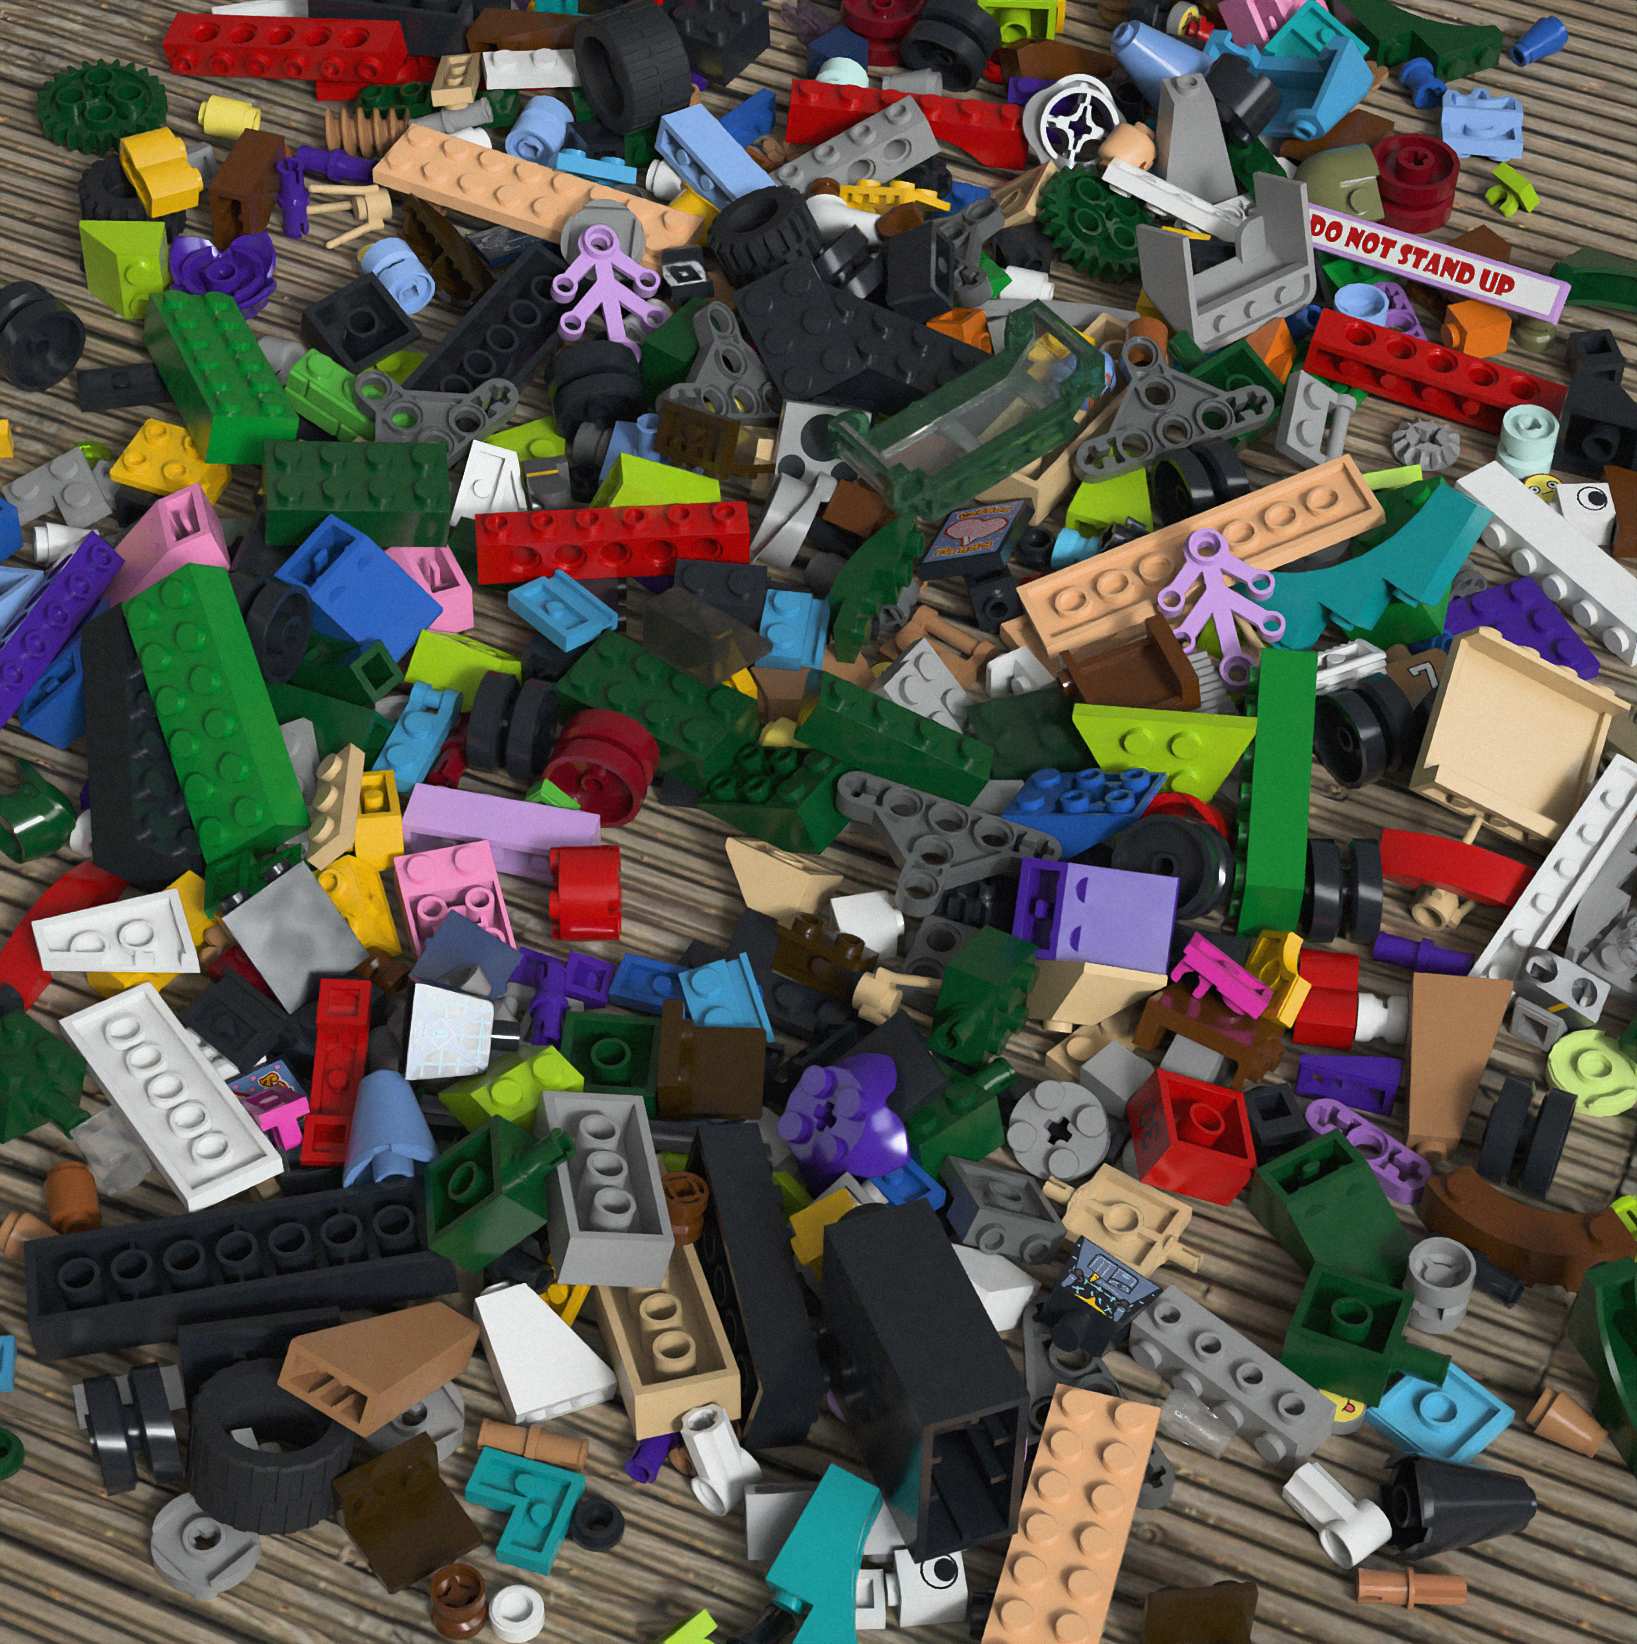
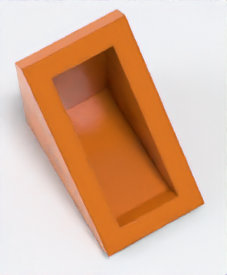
(1275, 347)

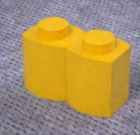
(160, 172)

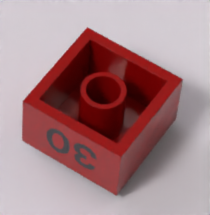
(1191, 1137)

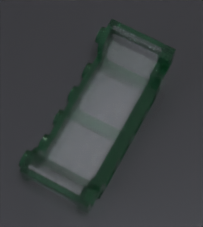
(980, 423)

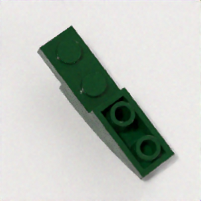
(418, 99)
(871, 579)

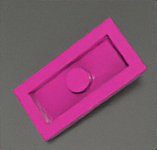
(1239, 988)
(277, 1110)

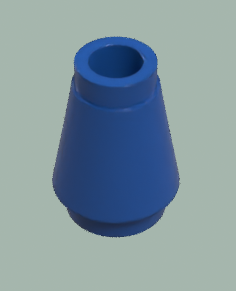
(1541, 40)

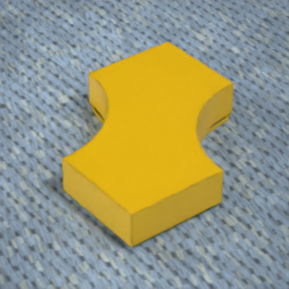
(1275, 965)

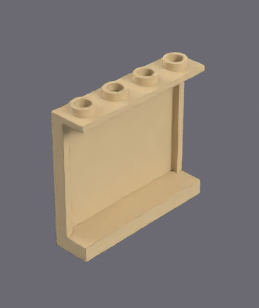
(1513, 739)

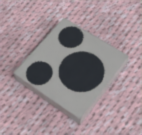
(804, 445)

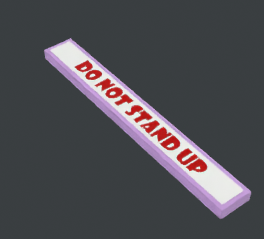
(1438, 265)

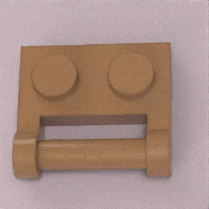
(927, 621)

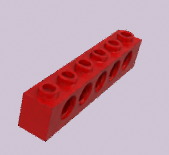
(285, 47)
(1424, 373)
(609, 540)

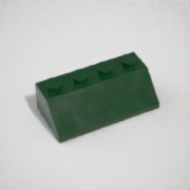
(890, 740)

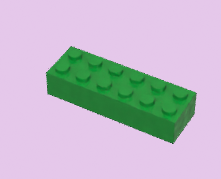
(217, 376)
(216, 713)
(1274, 793)

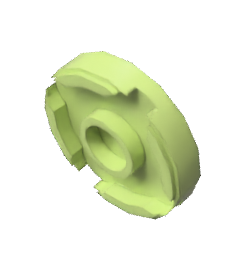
(1595, 1071)

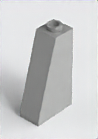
(1192, 141)

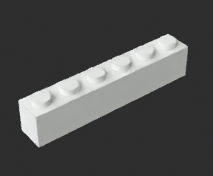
(1558, 558)

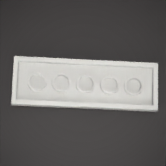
(171, 1097)

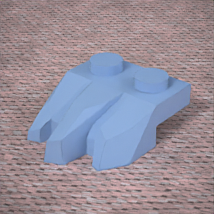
(1482, 124)

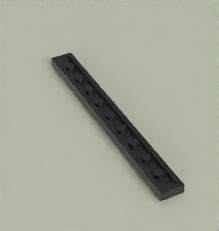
(797, 1009)

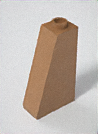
(1447, 1051)
(380, 1364)

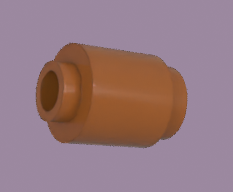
(1150, 328)
(72, 1198)

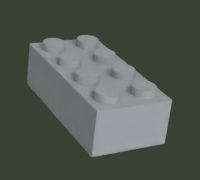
(609, 1199)

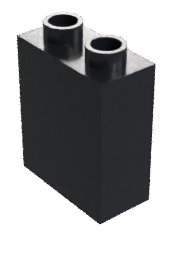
(922, 1378)

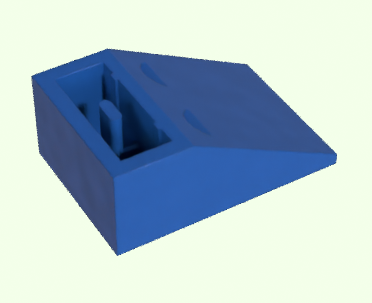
(359, 589)
(57, 700)
(1083, 805)

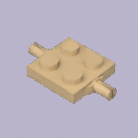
(1126, 1220)

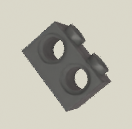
(927, 956)

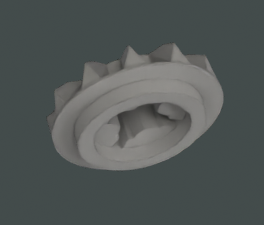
(1430, 456)

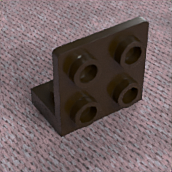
(705, 440)
(709, 1068)
(403, 1514)
(1200, 1614)

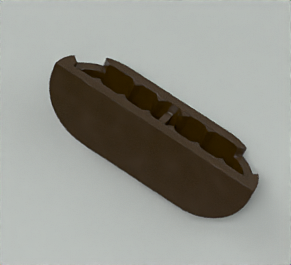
(445, 254)

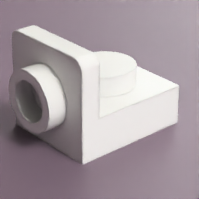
(1017, 672)

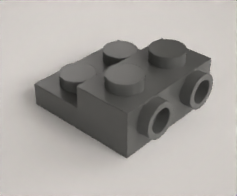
(1001, 1212)

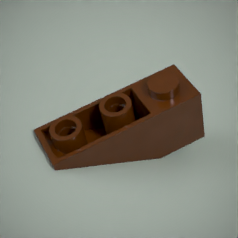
(521, 31)
(1051, 60)

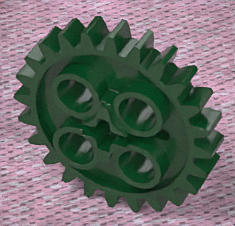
(100, 106)
(1093, 223)

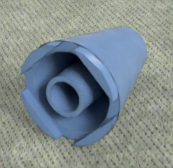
(1153, 55)
(387, 1132)

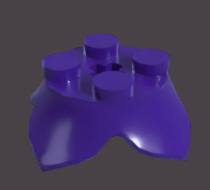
(239, 271)
(842, 1121)

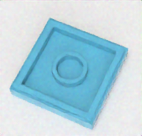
(1442, 1421)

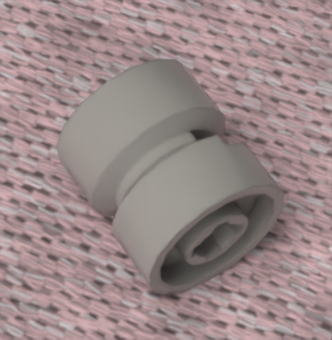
(1441, 1278)

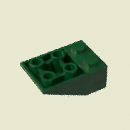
(781, 797)
(1331, 1210)

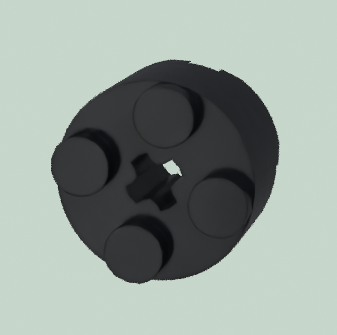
(1241, 99)

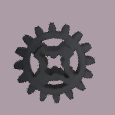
(982, 902)

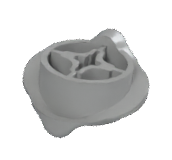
(1037, 118)
(787, 518)

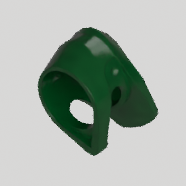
(37, 815)

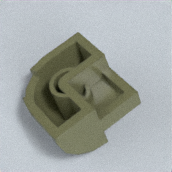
(1343, 181)

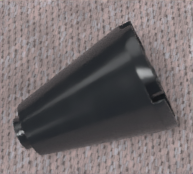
(1450, 1504)

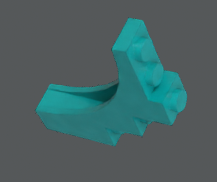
(1410, 565)
(824, 1558)

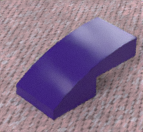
(586, 978)

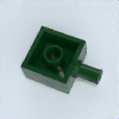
(673, 349)
(1229, 371)
(984, 997)
(615, 1054)
(37, 1079)
(961, 1119)
(490, 1191)
(1353, 1337)

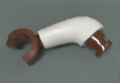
(836, 217)

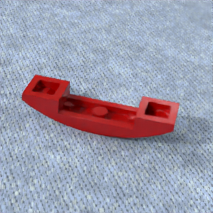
(1453, 867)
(76, 890)
(337, 1070)

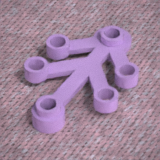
(606, 289)
(1220, 602)

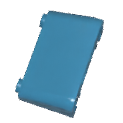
(1312, 90)

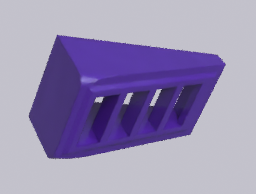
(1353, 1080)

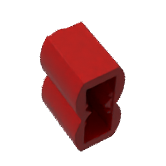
(1331, 1004)

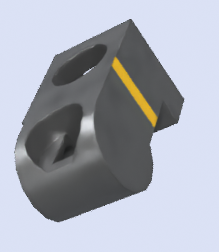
(547, 483)
(1560, 987)

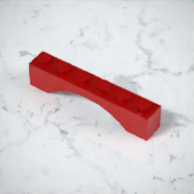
(982, 129)

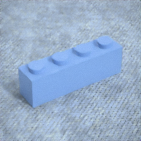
(708, 156)

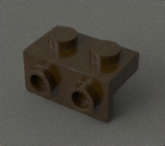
(821, 956)

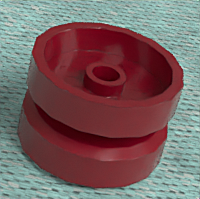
(882, 24)
(1416, 181)
(604, 764)

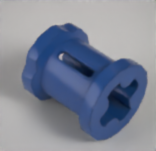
(1419, 78)

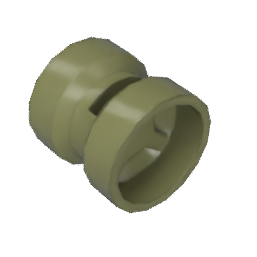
(1534, 334)

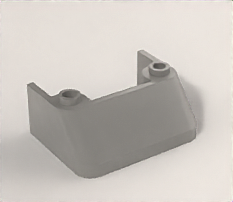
(1263, 282)

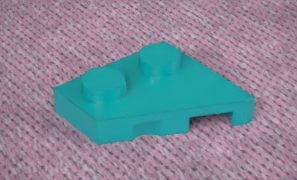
(1308, 33)

